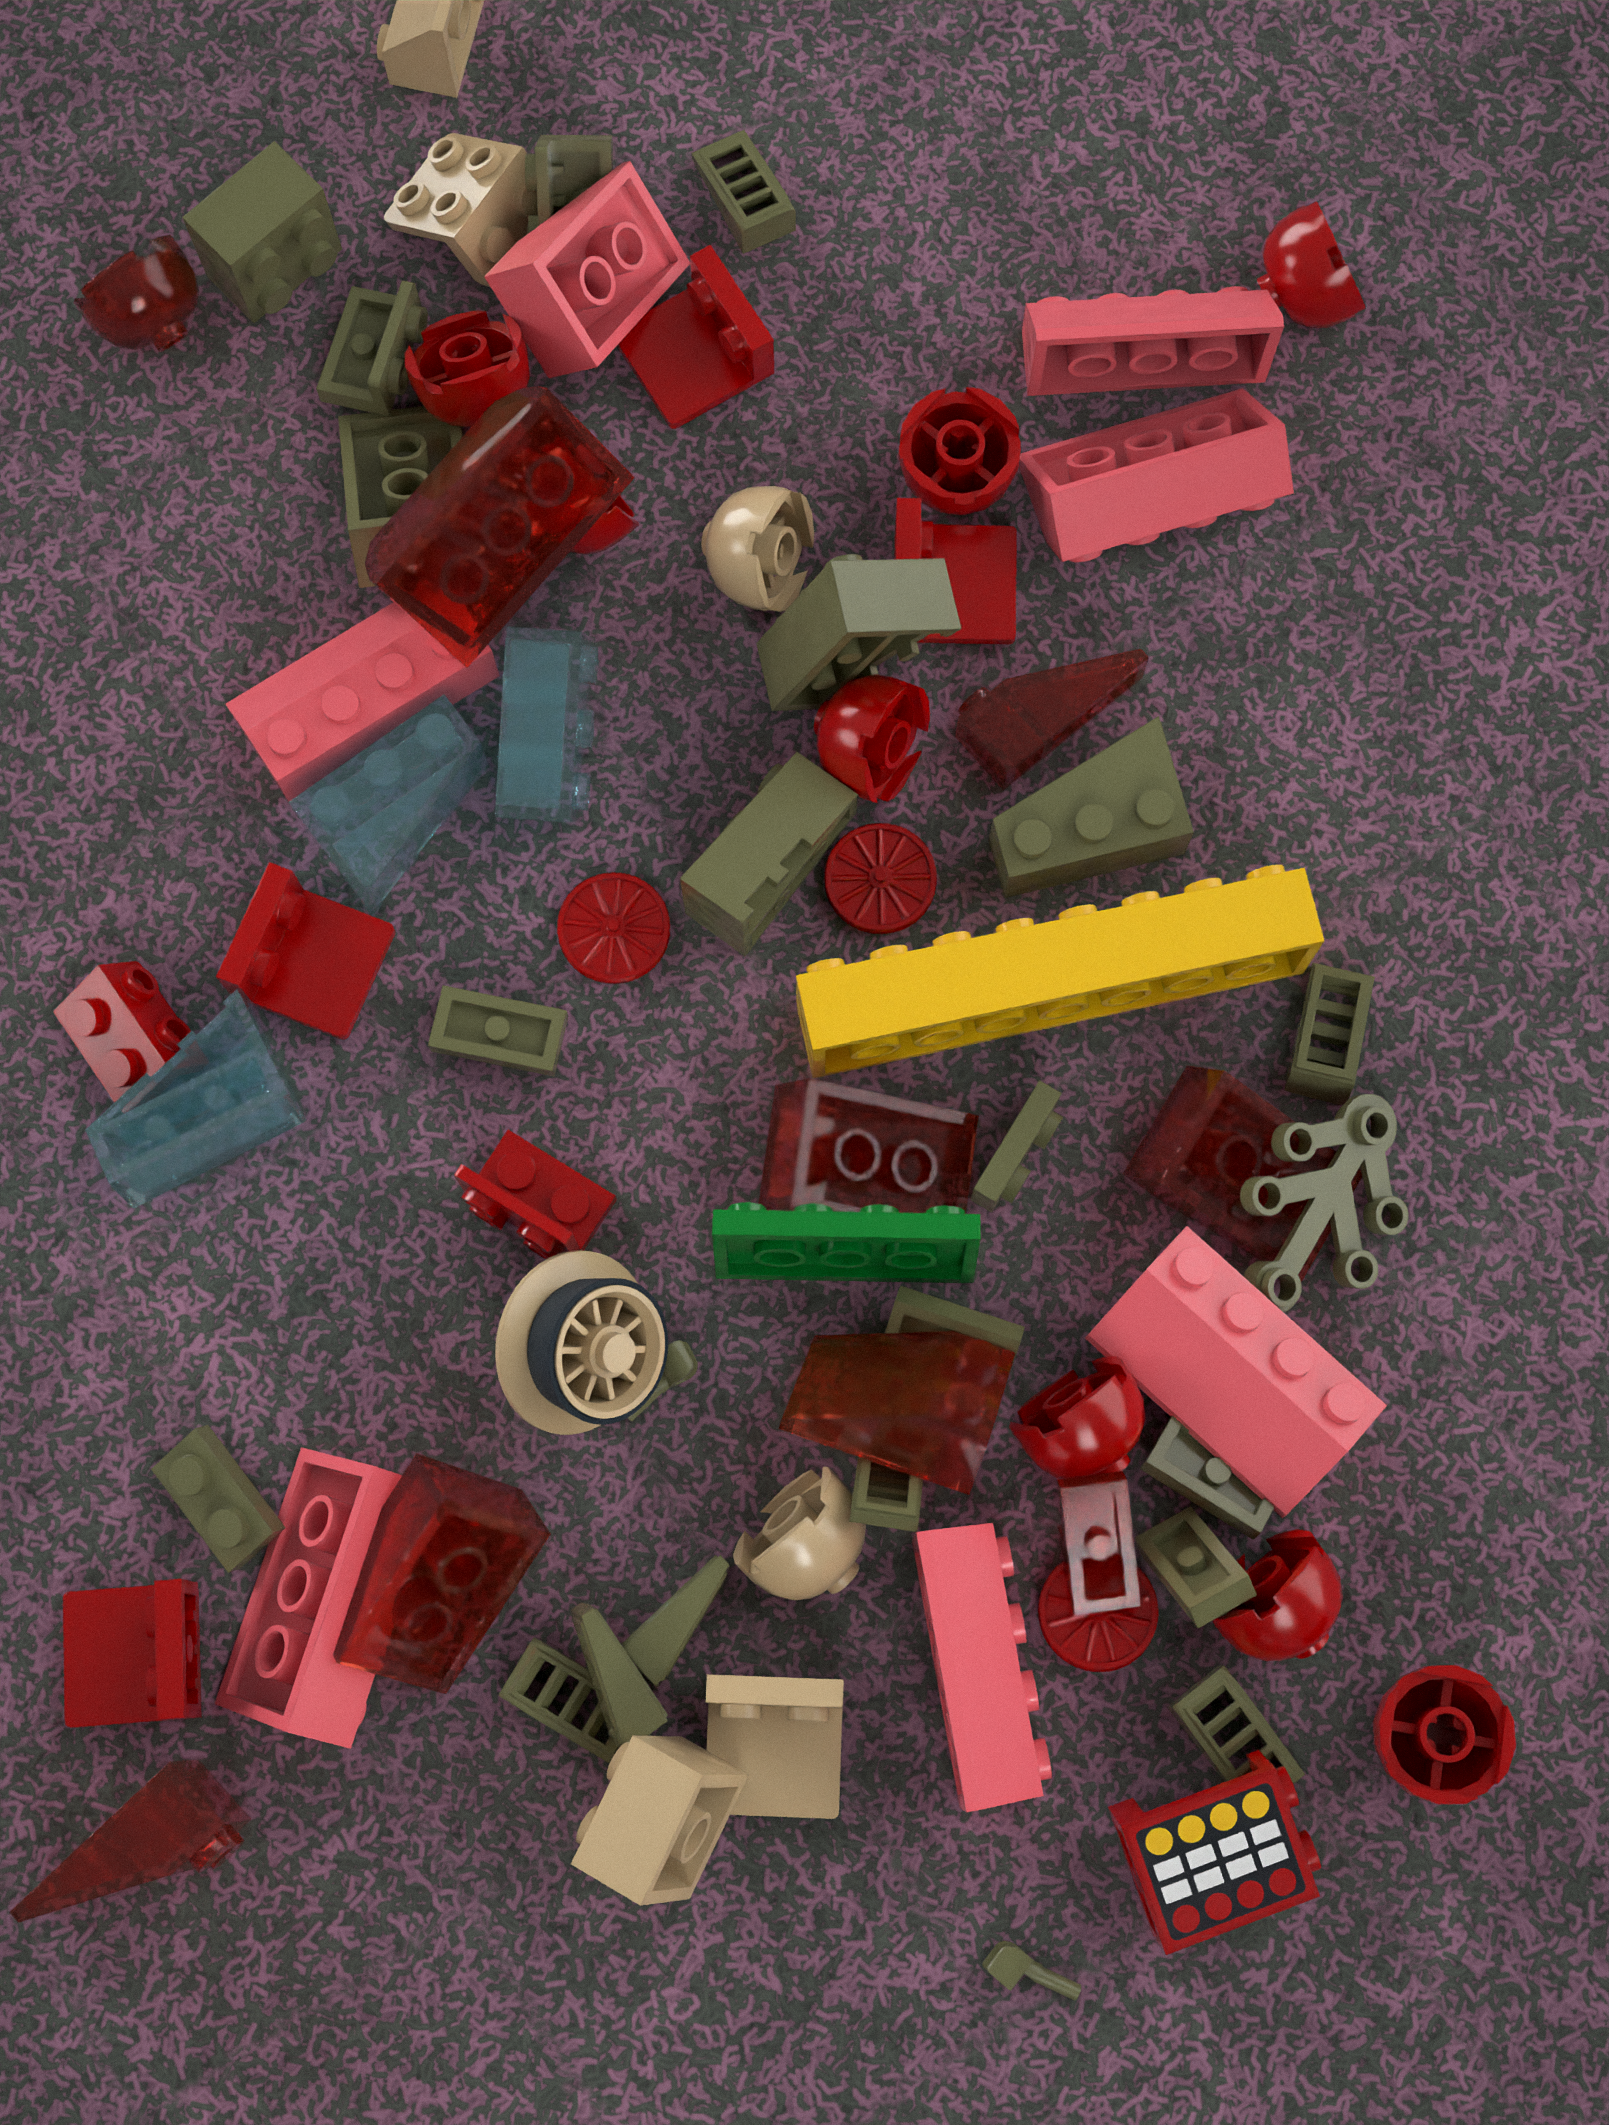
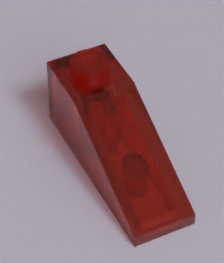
(1038, 711)

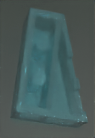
(545, 724)
(197, 1109)

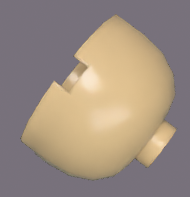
(756, 537)
(805, 1541)

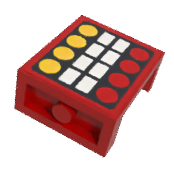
(1218, 1856)

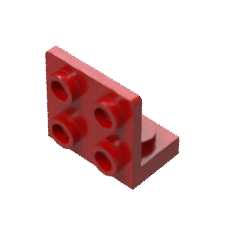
(699, 344)
(979, 567)
(305, 955)
(538, 1195)
(132, 1654)

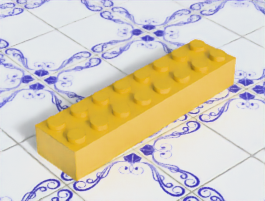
(1057, 970)

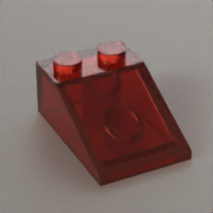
(1207, 1146)
(864, 1150)
(903, 1400)
(437, 1573)
(165, 1829)

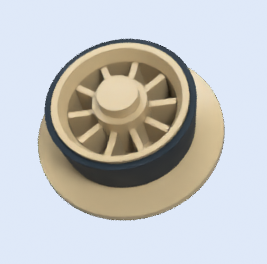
(580, 1344)

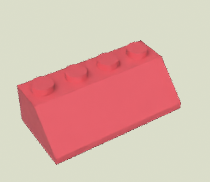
(1150, 341)
(1157, 475)
(350, 696)
(1236, 1372)
(286, 1643)
(978, 1666)

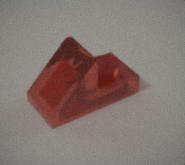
(1098, 1543)

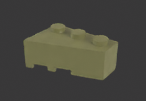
(851, 623)
(1096, 818)
(767, 852)

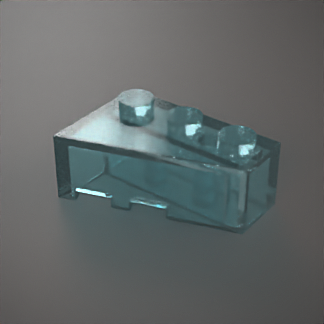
(391, 799)

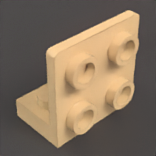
(783, 1737)

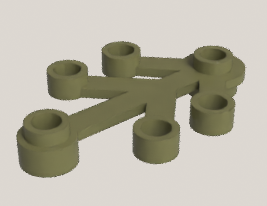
(1329, 1196)

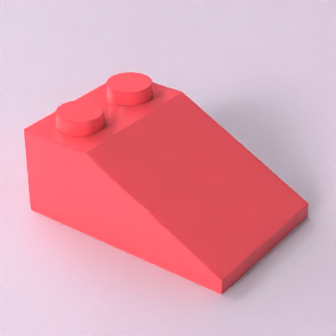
(589, 273)

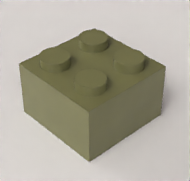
(264, 233)

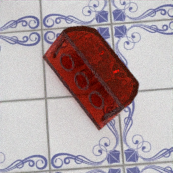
(494, 520)

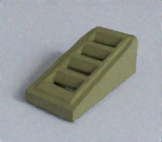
(760, 226)
(1319, 1071)
(885, 1497)
(667, 1632)
(523, 1676)
(621, 1690)
(1202, 1694)

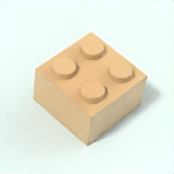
(657, 1818)

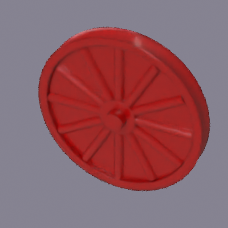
(880, 878)
(613, 928)
(1097, 1639)

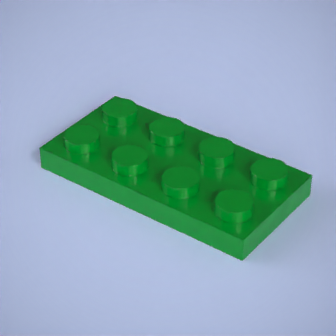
(845, 1246)

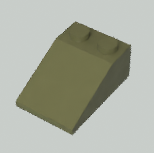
(384, 466)

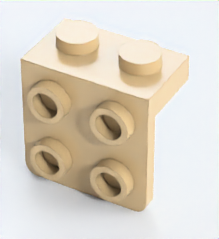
(469, 198)

